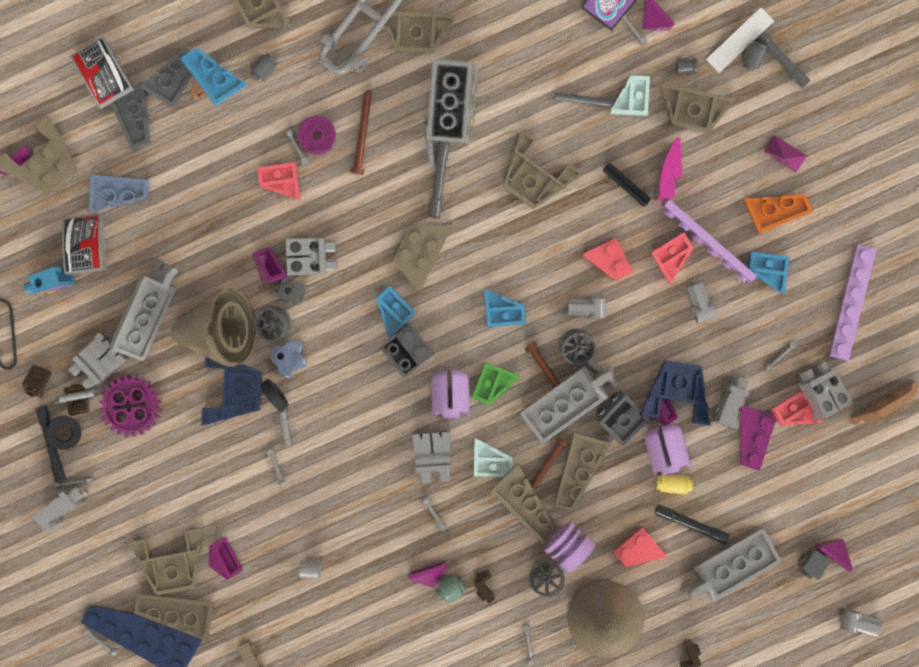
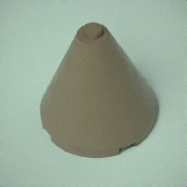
(219, 328)
(605, 618)

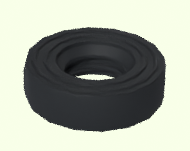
(274, 395)
(63, 444)

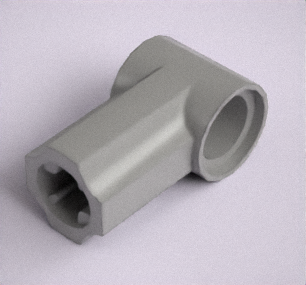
(702, 307)
(592, 308)
(310, 569)
(856, 622)

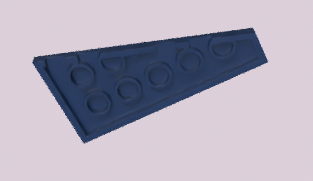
(143, 636)

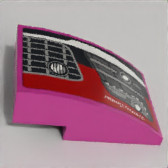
(669, 172)

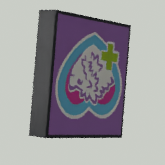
(608, 12)

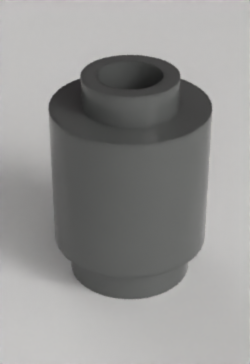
(754, 55)
(263, 67)

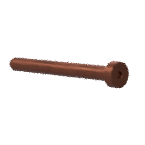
(362, 134)
(541, 362)
(549, 461)

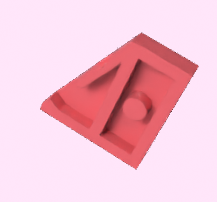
(280, 179)
(610, 259)
(794, 411)

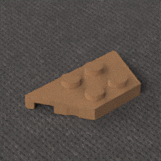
(894, 400)

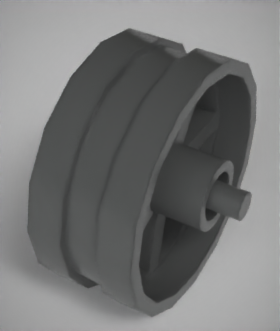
(272, 323)
(577, 346)
(546, 578)

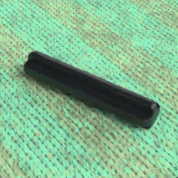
(626, 184)

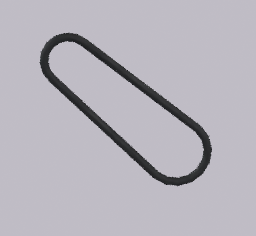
(13, 337)

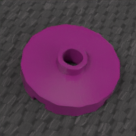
(317, 125)

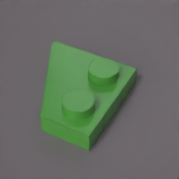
(493, 383)

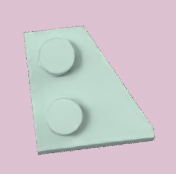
(634, 97)
(490, 461)

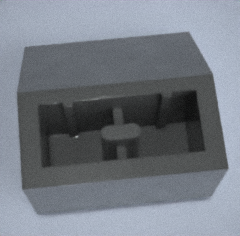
(407, 350)

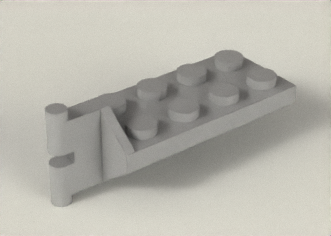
(145, 312)
(566, 402)
(733, 566)

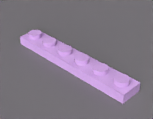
(714, 247)
(852, 302)

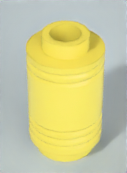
(674, 483)

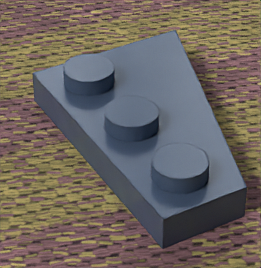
(115, 191)

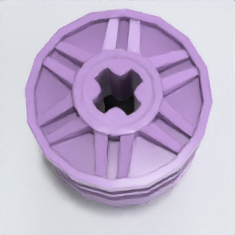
(566, 544)

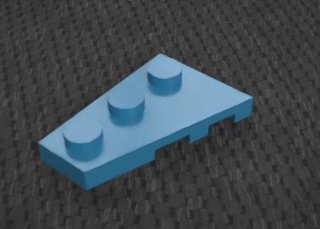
(213, 79)

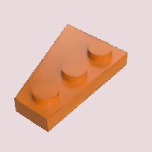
(776, 211)

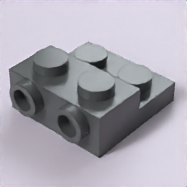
(621, 417)

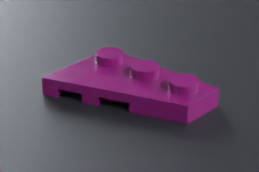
(754, 436)

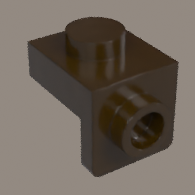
(36, 381)
(79, 406)
(483, 591)
(693, 652)

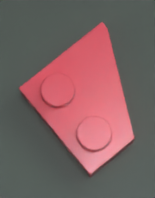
(672, 255)
(638, 549)

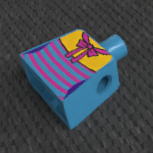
(49, 281)

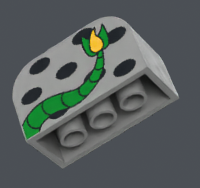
(452, 101)

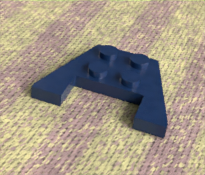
(678, 383)
(240, 392)

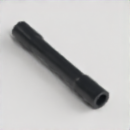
(56, 464)
(711, 532)

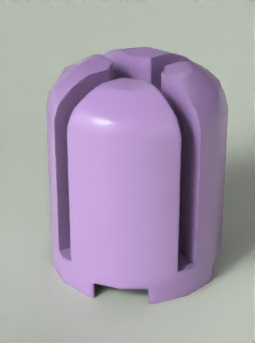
(460, 394)
(675, 446)

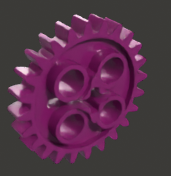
(132, 422)

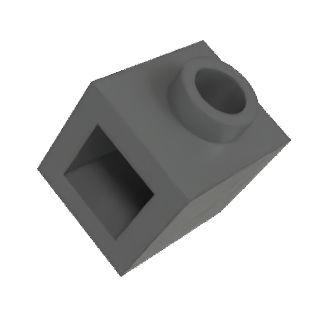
(290, 291)
(813, 564)

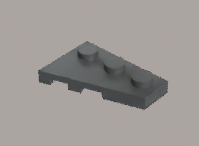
(169, 81)
(133, 117)

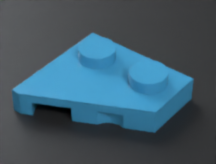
(770, 269)
(394, 311)
(503, 311)

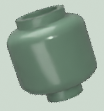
(450, 588)

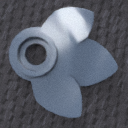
(291, 358)

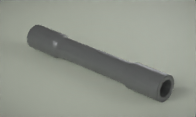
(795, 73)
(436, 201)

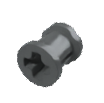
(686, 66)

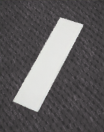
(740, 40)

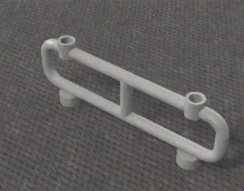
(356, 60)

